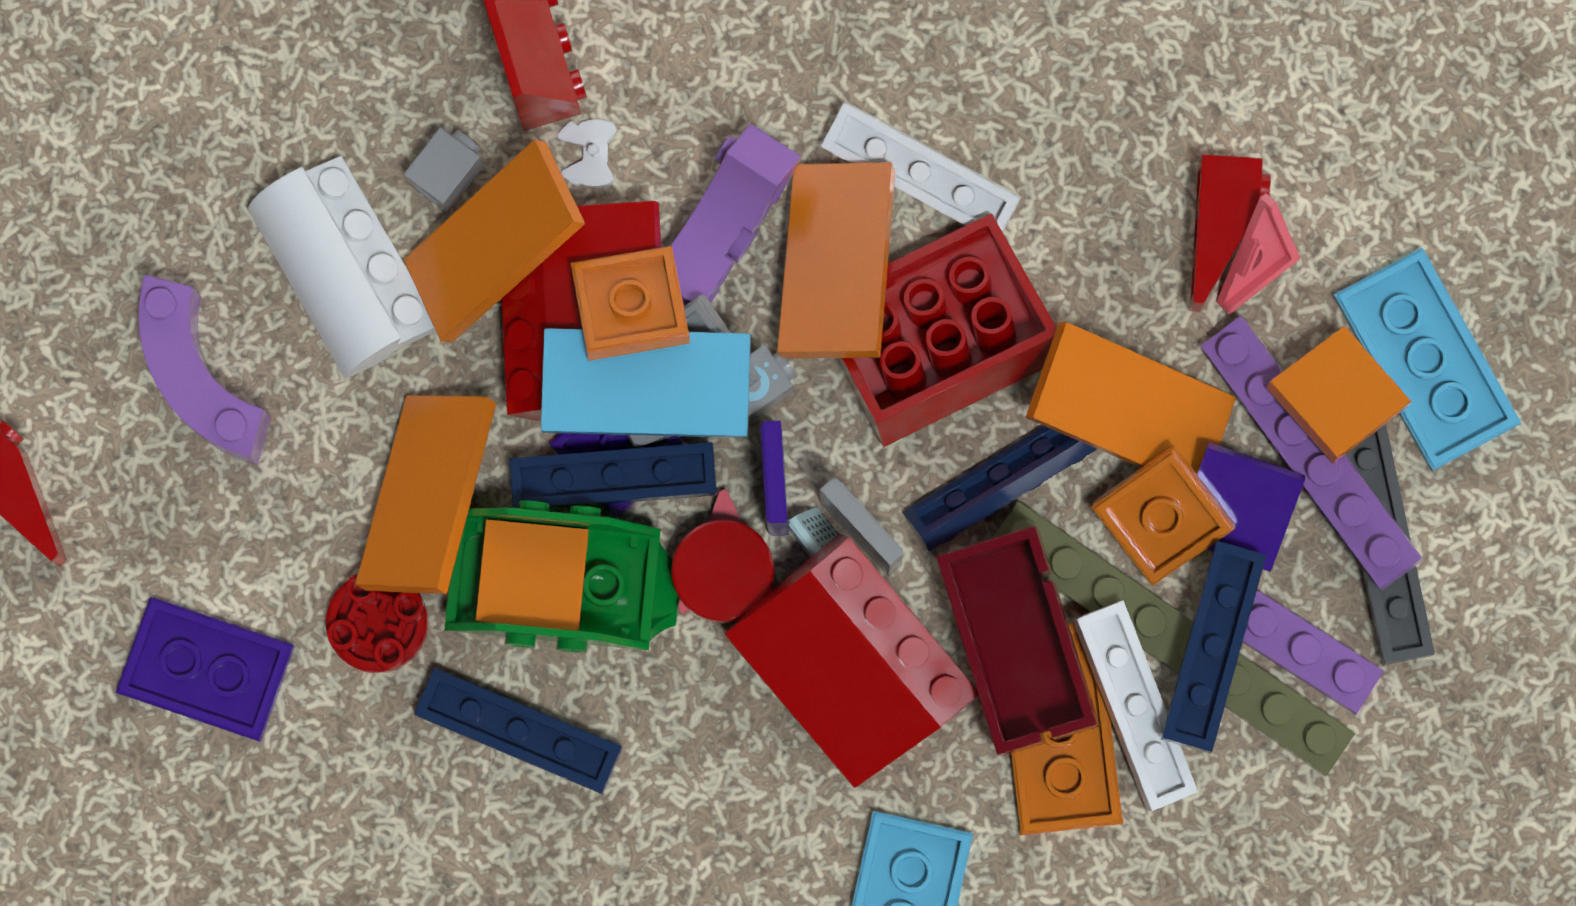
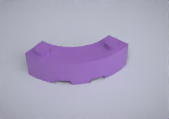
(728, 215)
(178, 367)

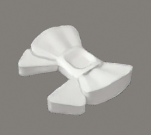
(594, 138)

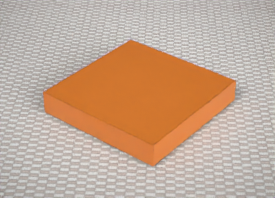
(630, 303)
(1338, 394)
(1163, 515)
(532, 575)

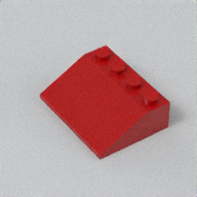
(535, 60)
(549, 297)
(952, 332)
(851, 661)

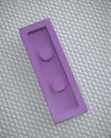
(1310, 654)

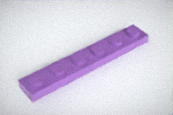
(1334, 487)

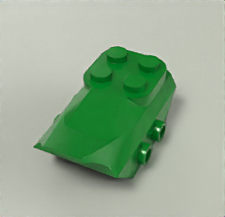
(625, 583)

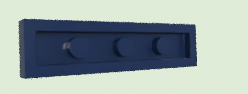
(615, 476)
(993, 485)
(1213, 647)
(518, 731)

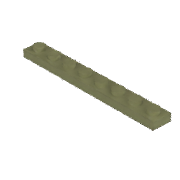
(1164, 636)

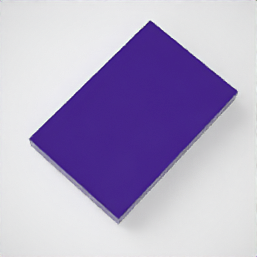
(205, 669)

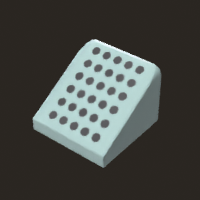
(811, 530)

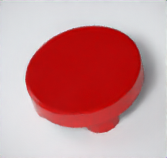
(722, 570)
(376, 627)

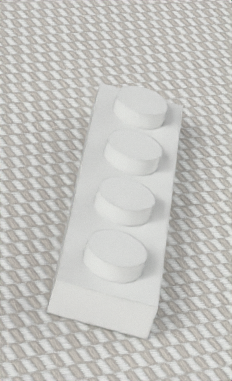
(919, 168)
(1134, 705)

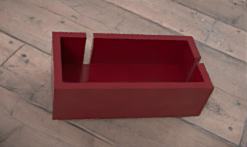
(1017, 641)

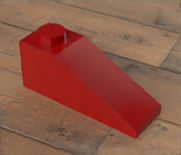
(1224, 206)
(22, 498)

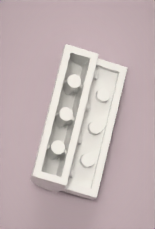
(341, 265)

